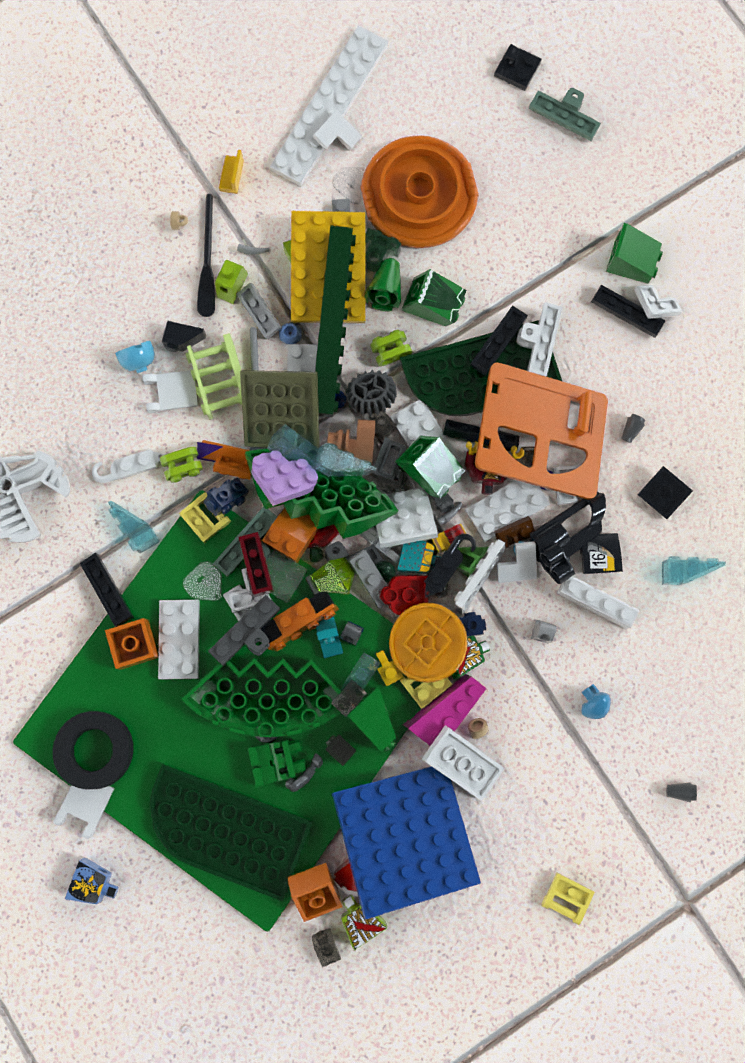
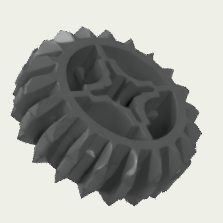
(370, 390)

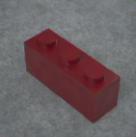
(256, 564)

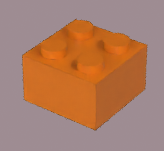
(131, 644)
(314, 892)

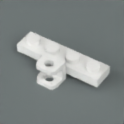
(541, 338)

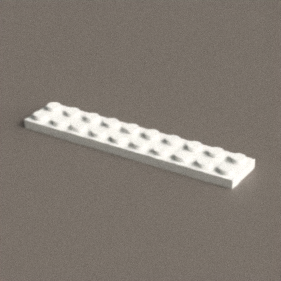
(335, 92)

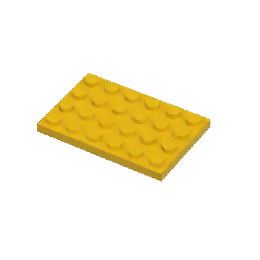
(308, 263)

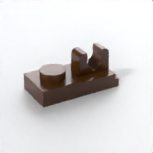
(515, 531)

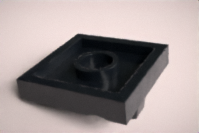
(517, 67)
(665, 492)

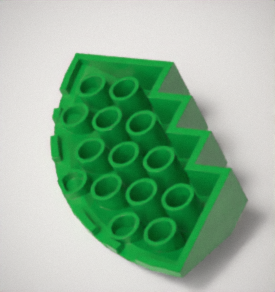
(336, 500)
(264, 700)

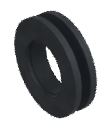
(64, 750)

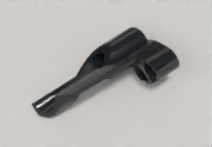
(556, 546)

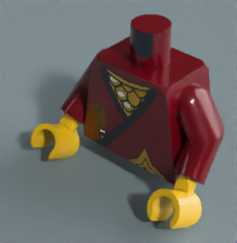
(481, 477)

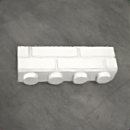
(598, 602)

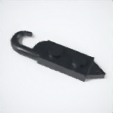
(446, 566)

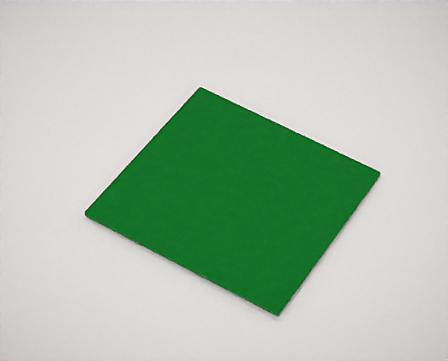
(175, 735)

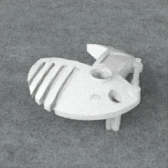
(14, 515)

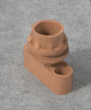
(359, 445)

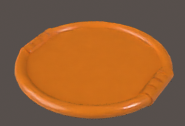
(419, 191)

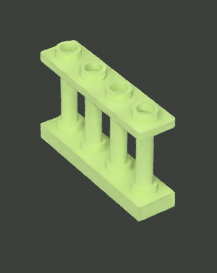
(231, 364)

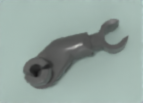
(295, 785)

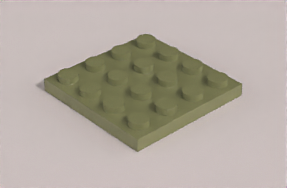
(276, 400)

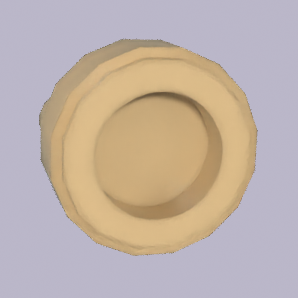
(175, 220)
(478, 728)

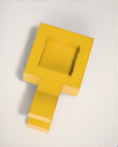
(388, 670)

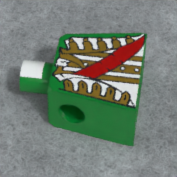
(473, 656)

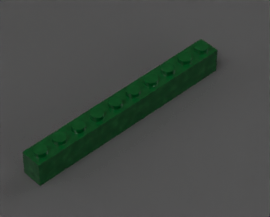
(332, 317)

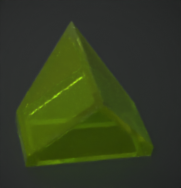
(334, 577)

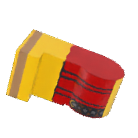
(446, 537)

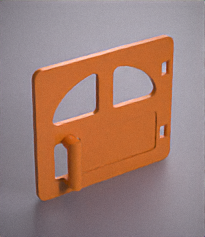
(541, 409)

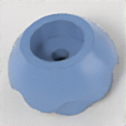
(290, 338)

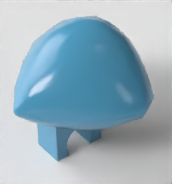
(597, 705)

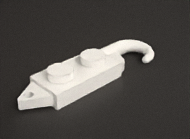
(129, 466)

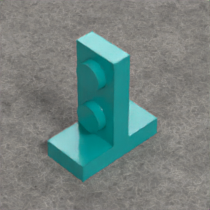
(329, 638)

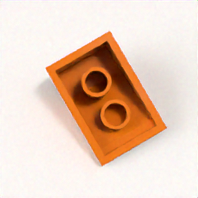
(290, 535)

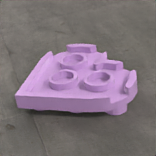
(282, 478)

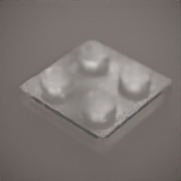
(285, 575)

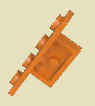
(229, 461)
(297, 620)

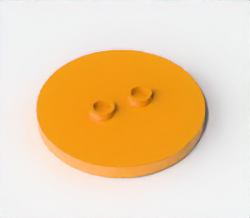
(428, 642)

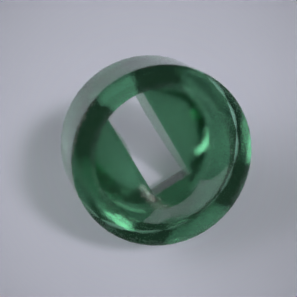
(316, 554)

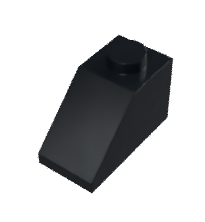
(179, 336)

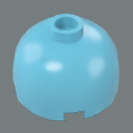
(136, 357)

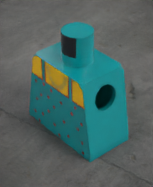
(417, 558)

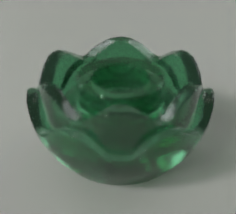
(386, 570)

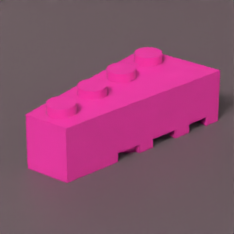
(446, 709)

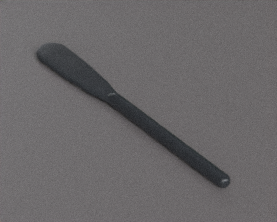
(206, 286)

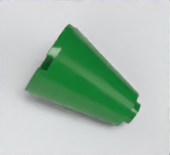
(385, 287)

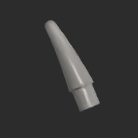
(251, 250)
(449, 515)

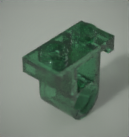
(379, 248)

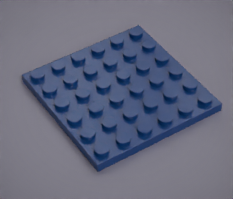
(405, 840)

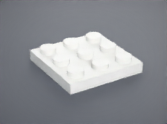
(411, 523)

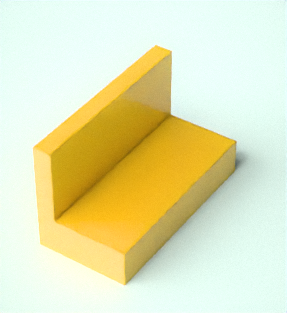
(231, 173)

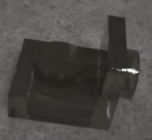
(348, 698)
(325, 947)

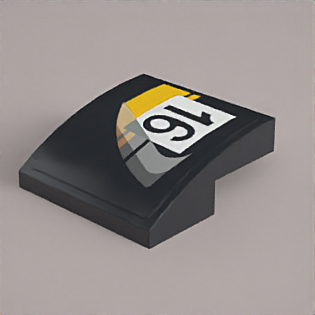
(602, 554)

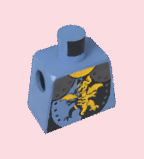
(90, 883)

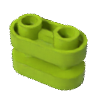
(381, 344)
(191, 468)

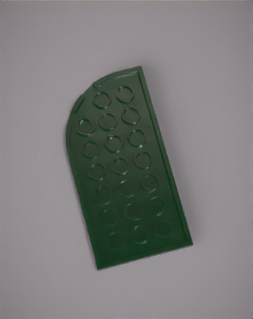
(449, 384)
(227, 832)

